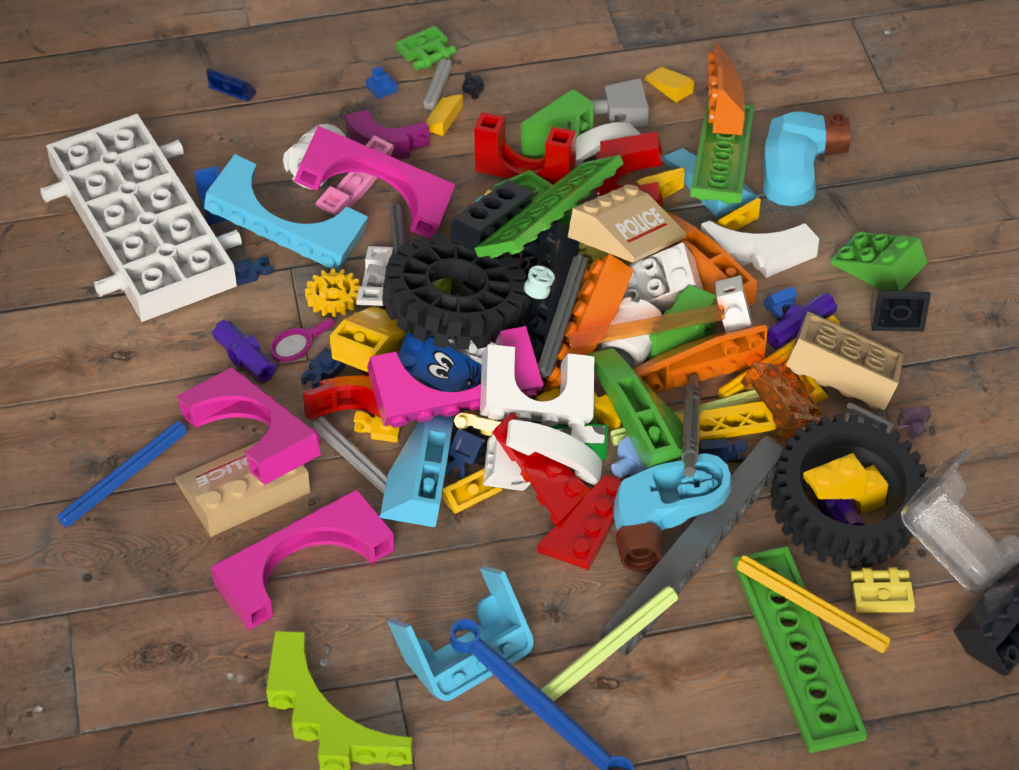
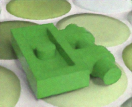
(421, 44)

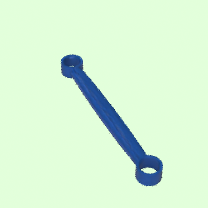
(535, 698)

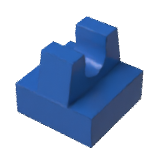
(381, 83)
(781, 299)

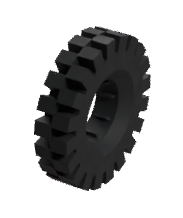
(430, 312)

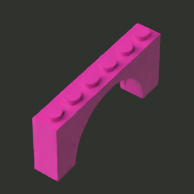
(335, 154)
(231, 395)
(405, 399)
(343, 523)

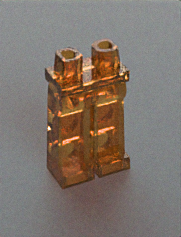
(784, 397)

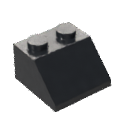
(899, 310)

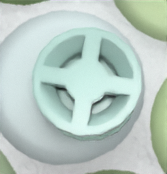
(539, 282)

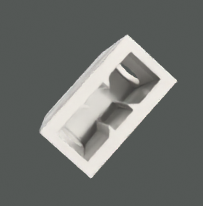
(734, 303)
(500, 470)

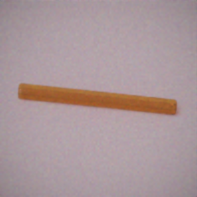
(646, 326)

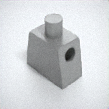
(624, 103)

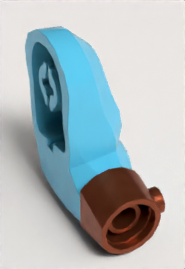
(792, 151)
(662, 500)

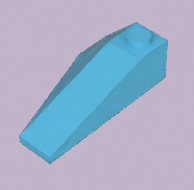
(687, 160)

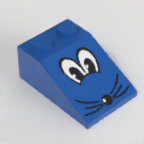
(437, 366)

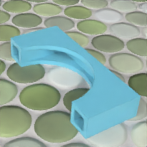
(323, 242)

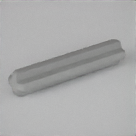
(437, 84)

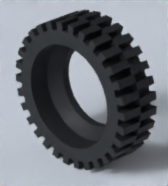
(871, 447)

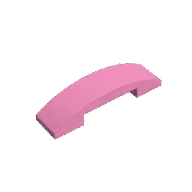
(353, 185)

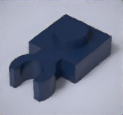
(247, 272)
(322, 368)
(466, 450)
(723, 450)

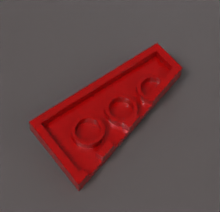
(553, 481)
(585, 527)

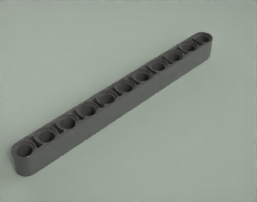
(702, 537)

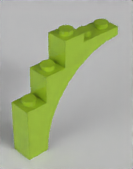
(315, 719)

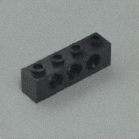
(489, 214)

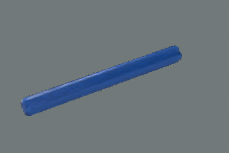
(121, 474)

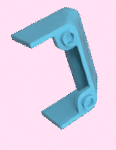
(453, 673)

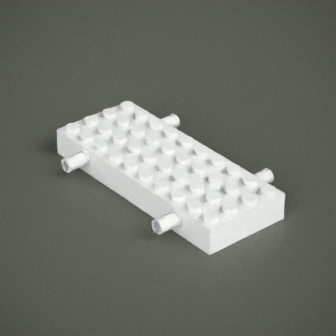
(141, 217)

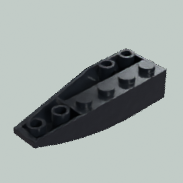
(556, 252)
(992, 626)

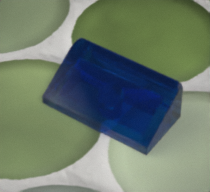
(230, 85)

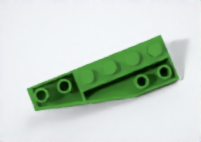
(646, 418)

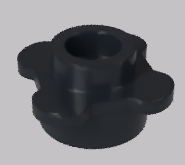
(473, 85)

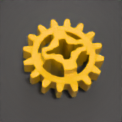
(332, 292)

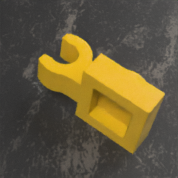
(366, 423)

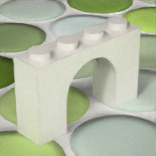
(502, 396)

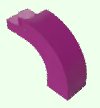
(362, 128)

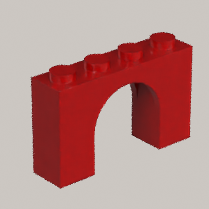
(636, 153)
(497, 158)

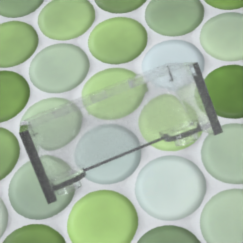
(954, 534)

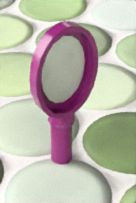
(297, 341)

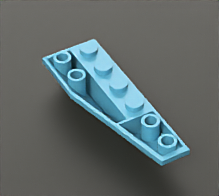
(418, 474)

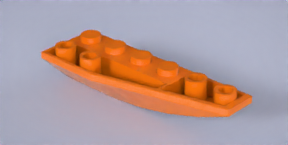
(724, 94)
(713, 261)
(594, 307)
(706, 358)

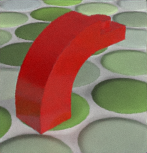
(339, 395)

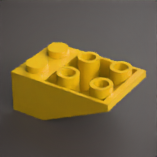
(364, 336)

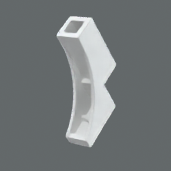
(768, 251)

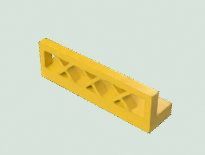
(734, 421)

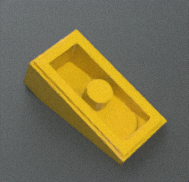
(671, 83)
(668, 181)

